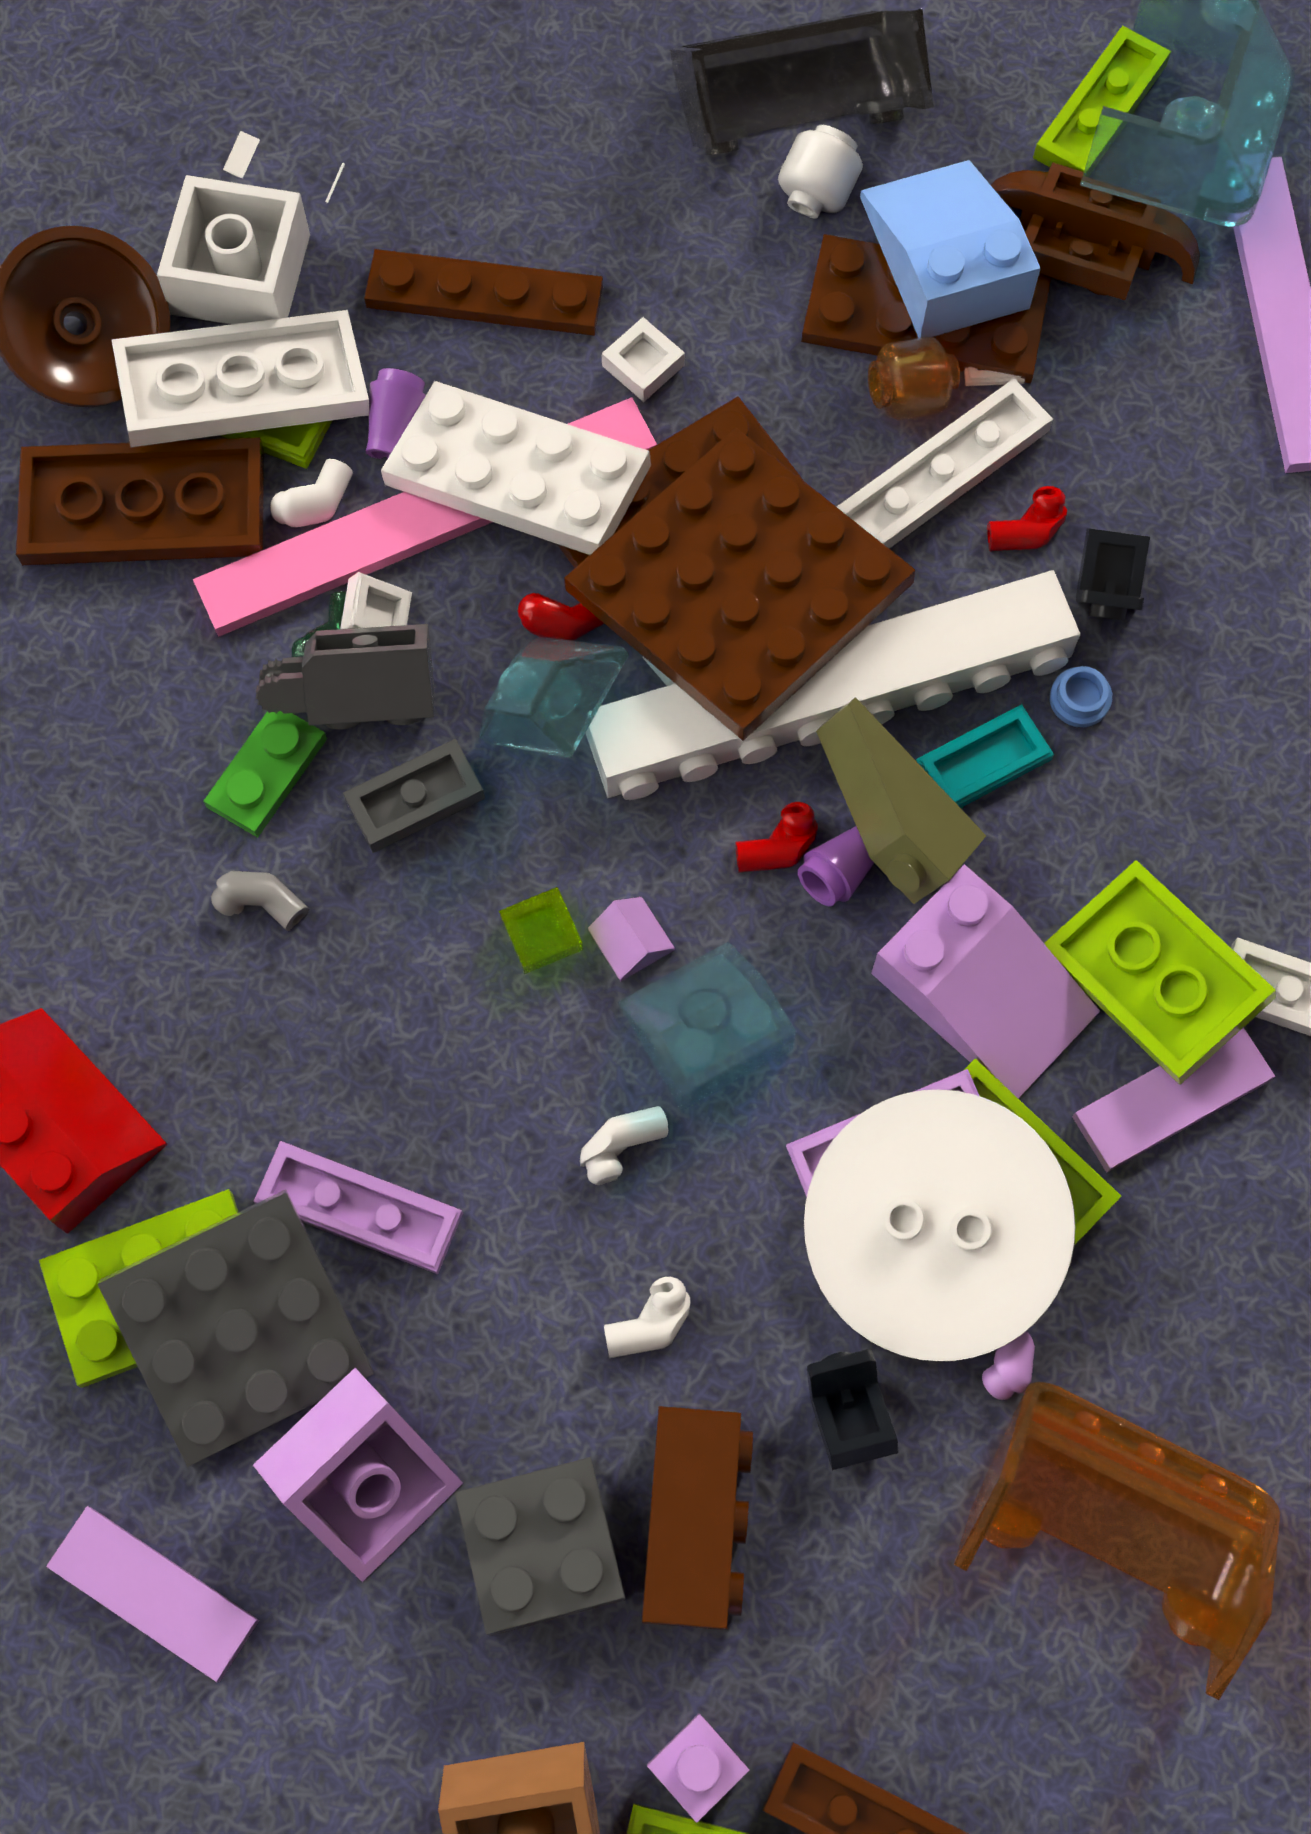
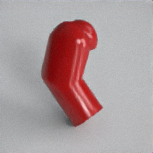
(1035, 526)
(555, 620)
(784, 846)

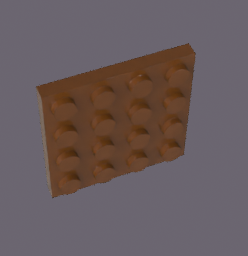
(739, 582)

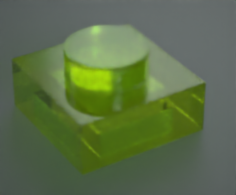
(541, 930)

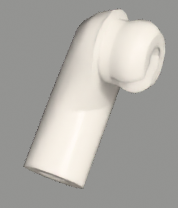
(313, 502)
(615, 1136)
(656, 1324)

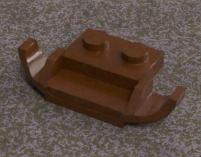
(1092, 234)

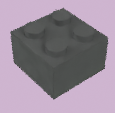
(539, 1546)

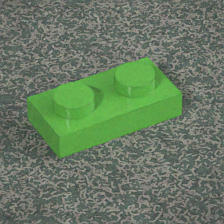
(265, 771)

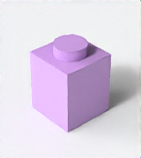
(697, 1767)

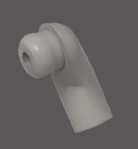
(258, 889)

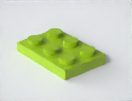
(1160, 972)
(72, 1279)

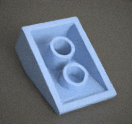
(952, 248)

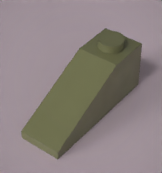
(898, 808)

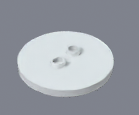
(939, 1225)

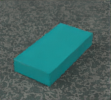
(987, 757)

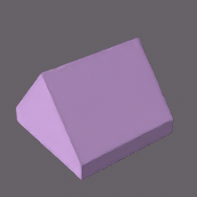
(629, 936)

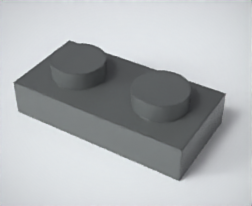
(414, 795)

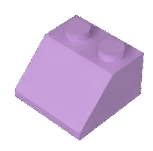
(357, 1475)

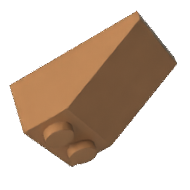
(520, 1794)

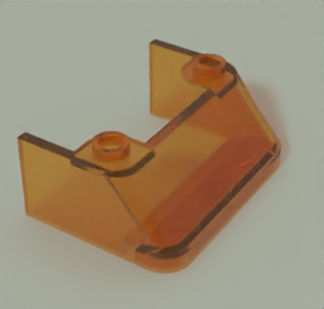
(1140, 1509)

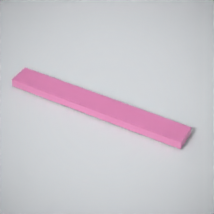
(362, 542)

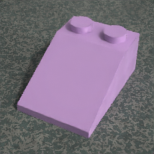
(985, 982)

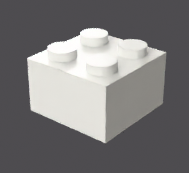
(233, 252)

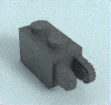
(354, 677)

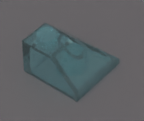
(550, 695)

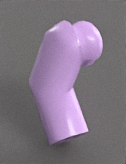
(1011, 1368)

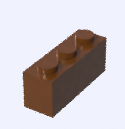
(696, 1519)

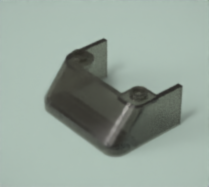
(803, 75)

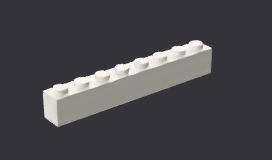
(886, 667)

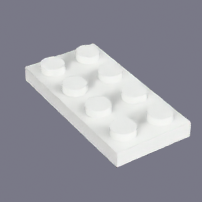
(240, 378)
(516, 468)

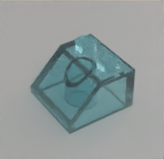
(709, 1024)

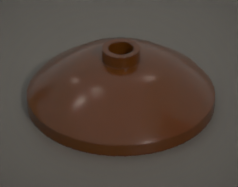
(80, 276)

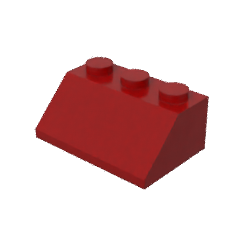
(63, 1123)

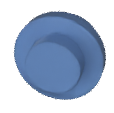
(1080, 696)

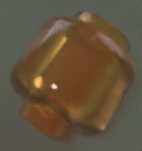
(913, 378)

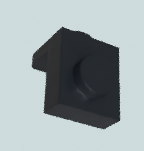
(1112, 573)
(850, 1409)

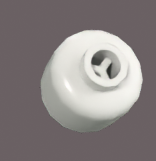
(820, 171)

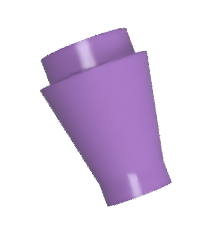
(391, 407)
(835, 868)

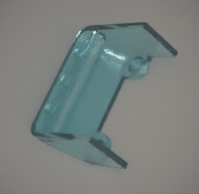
(1203, 153)

